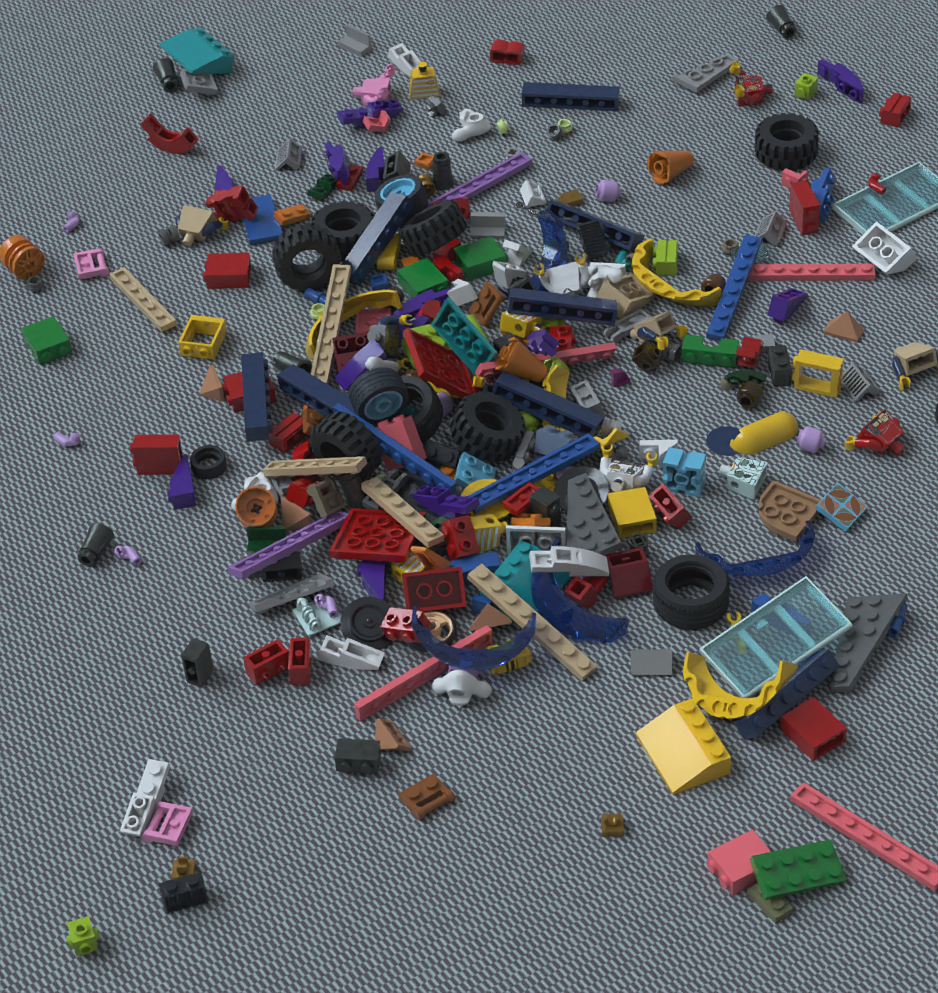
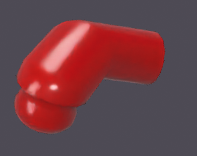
(874, 184)

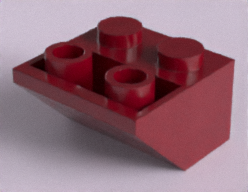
(347, 347)
(629, 573)

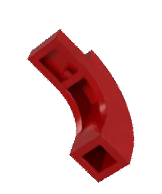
(167, 140)
(443, 261)

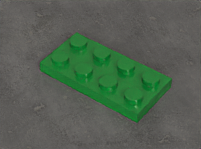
(797, 869)

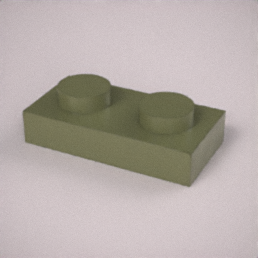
(774, 908)

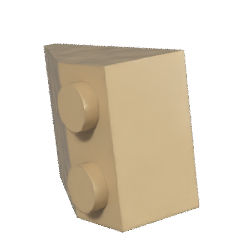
(628, 294)

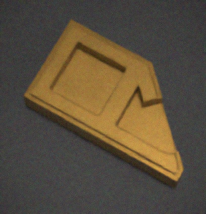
(571, 197)

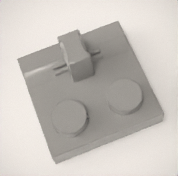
(198, 82)

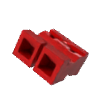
(232, 204)

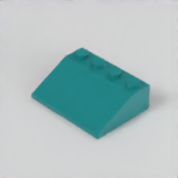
(199, 52)
(463, 336)
(517, 574)

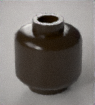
(749, 394)

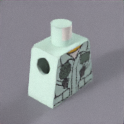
(745, 476)

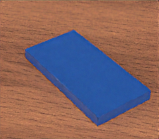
(264, 226)

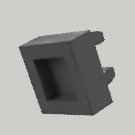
(435, 107)

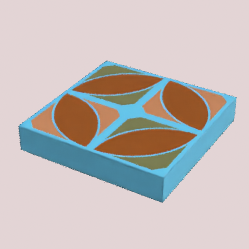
(841, 507)

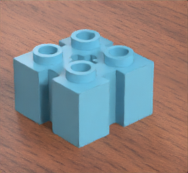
(684, 471)

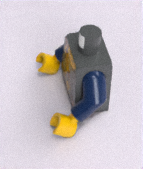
(387, 336)

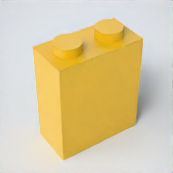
(632, 512)

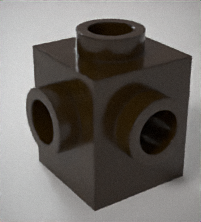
(647, 357)

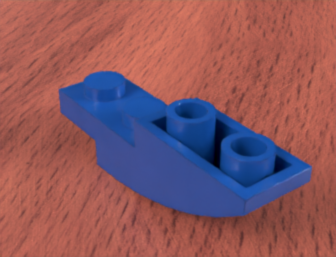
(822, 190)

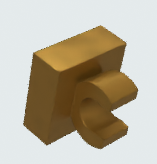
(612, 825)
(183, 867)

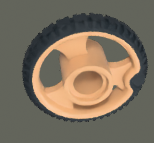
(437, 620)

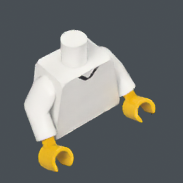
(565, 278)

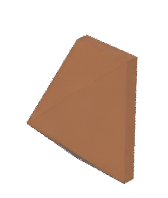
(844, 327)
(212, 386)
(294, 516)
(491, 617)
(390, 736)

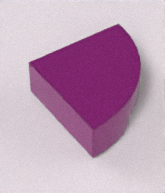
(619, 377)

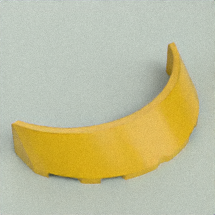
(694, 297)
(376, 299)
(556, 383)
(719, 702)

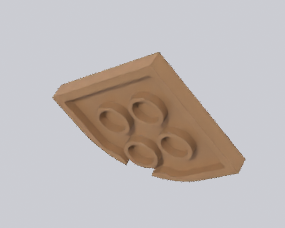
(786, 510)

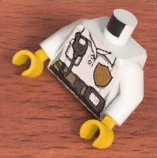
(625, 474)

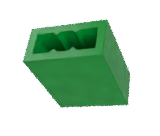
(478, 257)
(421, 278)
(46, 340)

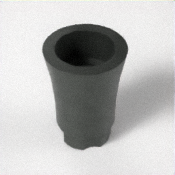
(781, 21)
(166, 74)
(442, 171)
(283, 360)
(352, 488)
(95, 543)

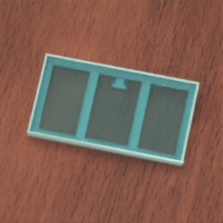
(907, 197)
(781, 630)

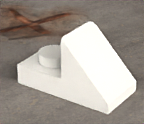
(517, 253)
(506, 272)
(462, 292)
(656, 447)

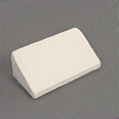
(532, 194)

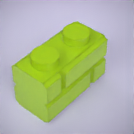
(666, 257)

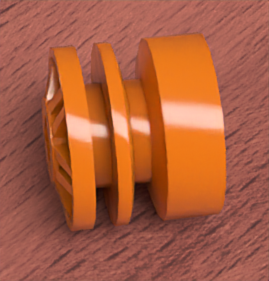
(21, 257)
(252, 498)

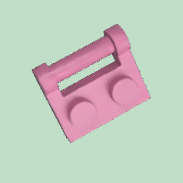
(85, 264)
(173, 825)

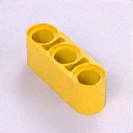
(389, 256)

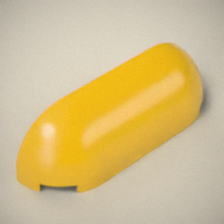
(765, 433)

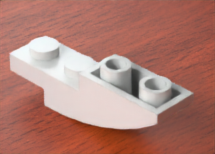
(569, 559)
(144, 801)

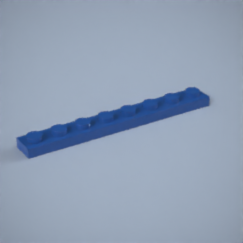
(734, 288)
(405, 457)
(535, 471)

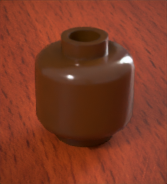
(712, 282)

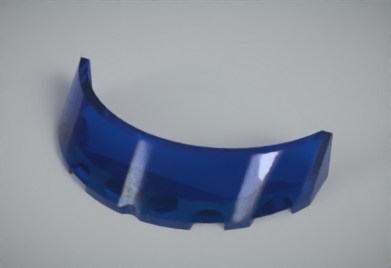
(554, 246)
(767, 565)
(567, 616)
(473, 658)

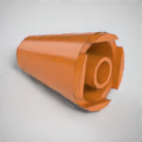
(668, 164)
(520, 362)

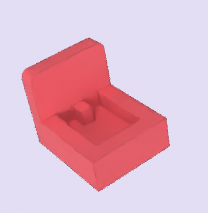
(377, 124)
(791, 177)

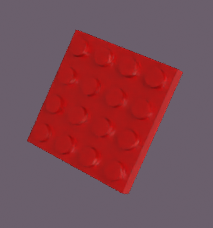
(439, 365)
(373, 536)

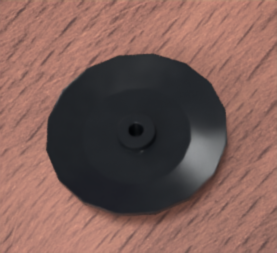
(596, 478)
(363, 620)

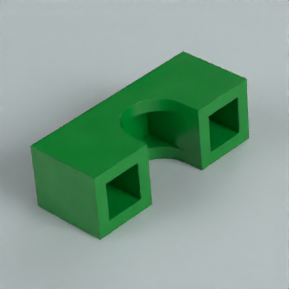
(721, 355)

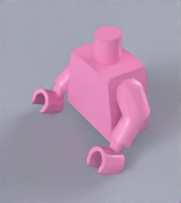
(377, 88)

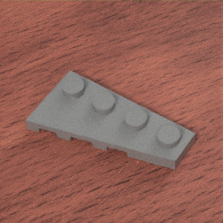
(705, 73)
(294, 591)

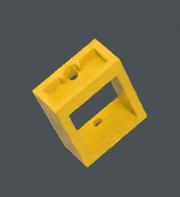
(198, 325)
(821, 362)

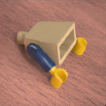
(198, 224)
(655, 327)
(911, 360)

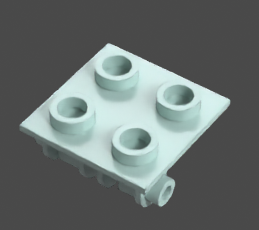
(314, 618)

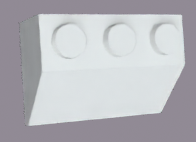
(885, 250)
(534, 535)

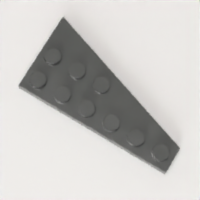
(587, 520)
(870, 623)

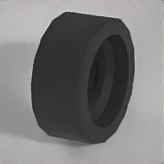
(208, 452)

